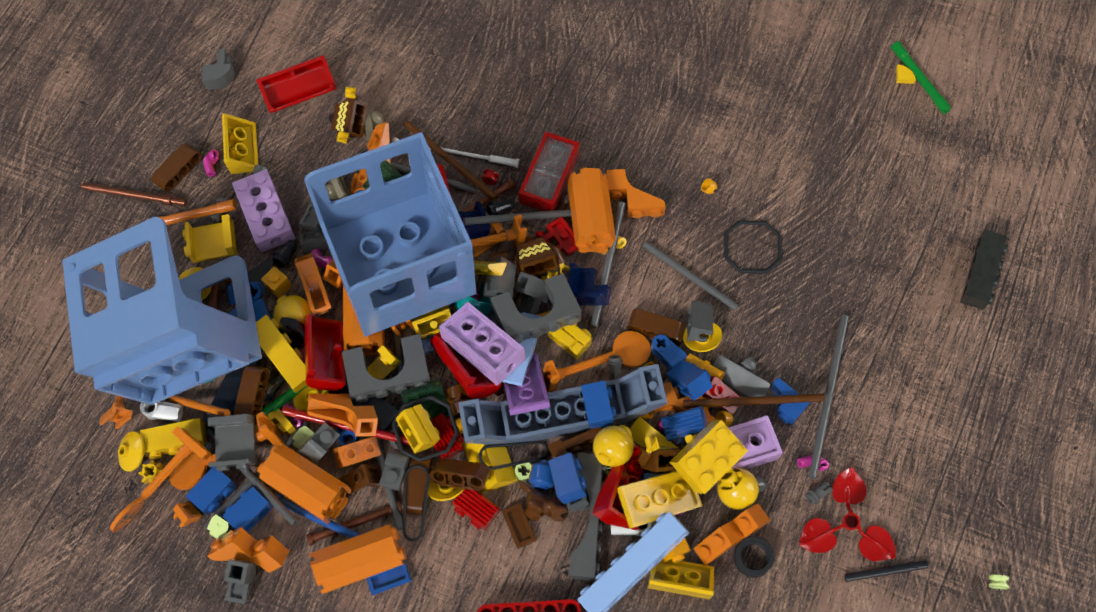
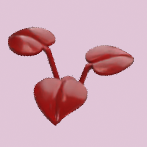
(819, 537)

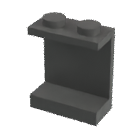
(234, 441)

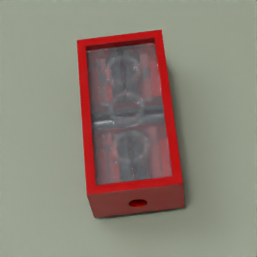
(549, 172)

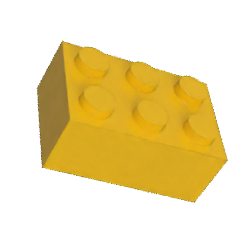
(708, 456)

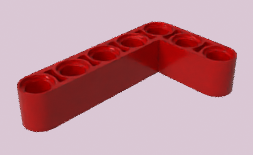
(538, 606)

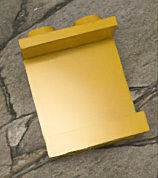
(210, 241)

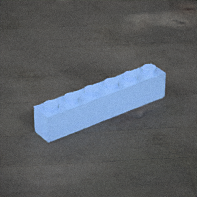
(634, 564)

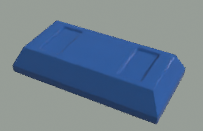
(388, 579)

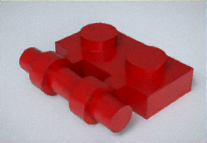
(562, 234)

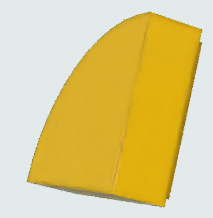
(904, 75)

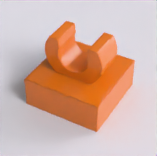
(186, 513)

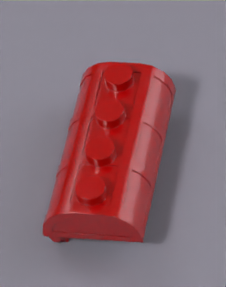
(296, 84)
(324, 353)
(468, 376)

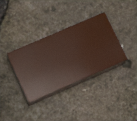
(518, 526)

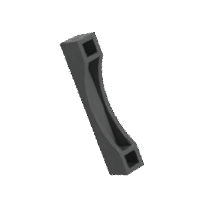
(583, 559)

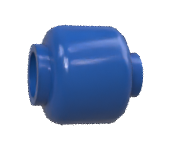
(541, 476)

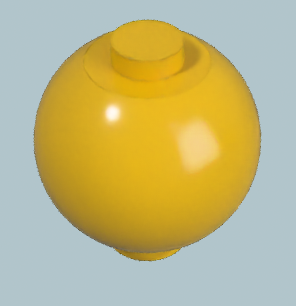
(292, 307)
(613, 445)
(738, 488)

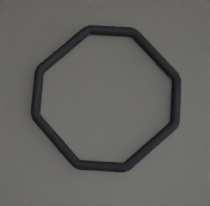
(752, 270)
(434, 454)

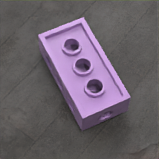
(263, 211)
(482, 343)
(761, 432)

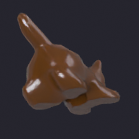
(541, 504)

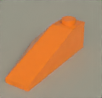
(378, 139)

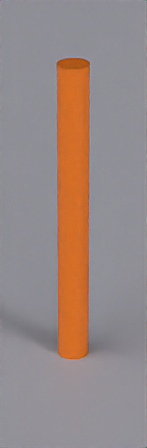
(199, 405)

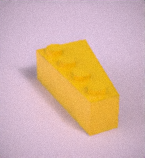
(281, 354)

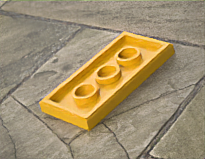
(657, 495)

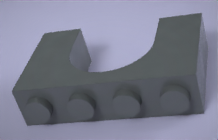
(519, 327)
(364, 386)

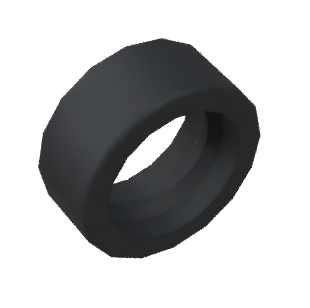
(765, 545)

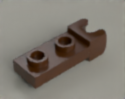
(573, 444)

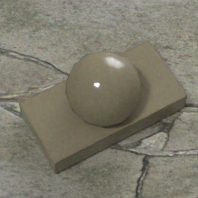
(372, 119)
(337, 189)

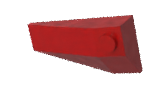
(608, 503)

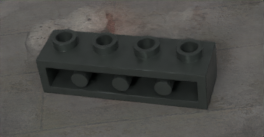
(984, 270)

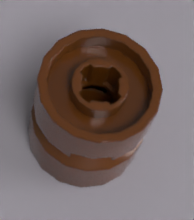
(453, 396)

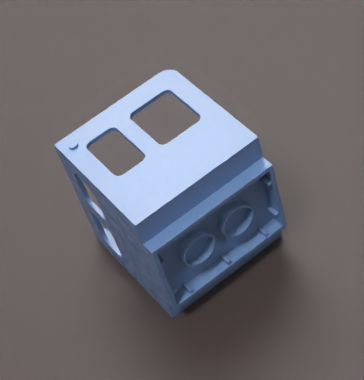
(395, 238)
(159, 337)

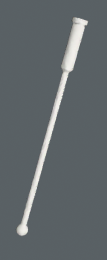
(492, 158)

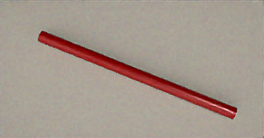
(303, 415)

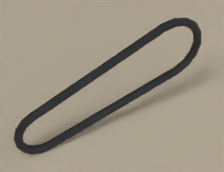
(514, 444)
(404, 502)

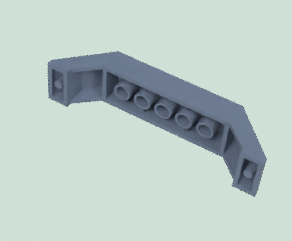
(492, 424)

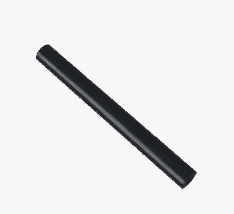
(883, 571)

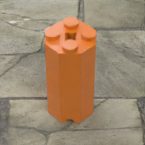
(591, 210)
(353, 335)
(304, 483)
(357, 558)

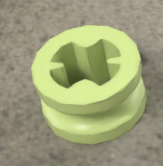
(519, 475)
(998, 582)

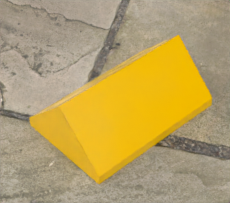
(239, 144)
(492, 457)
(683, 578)

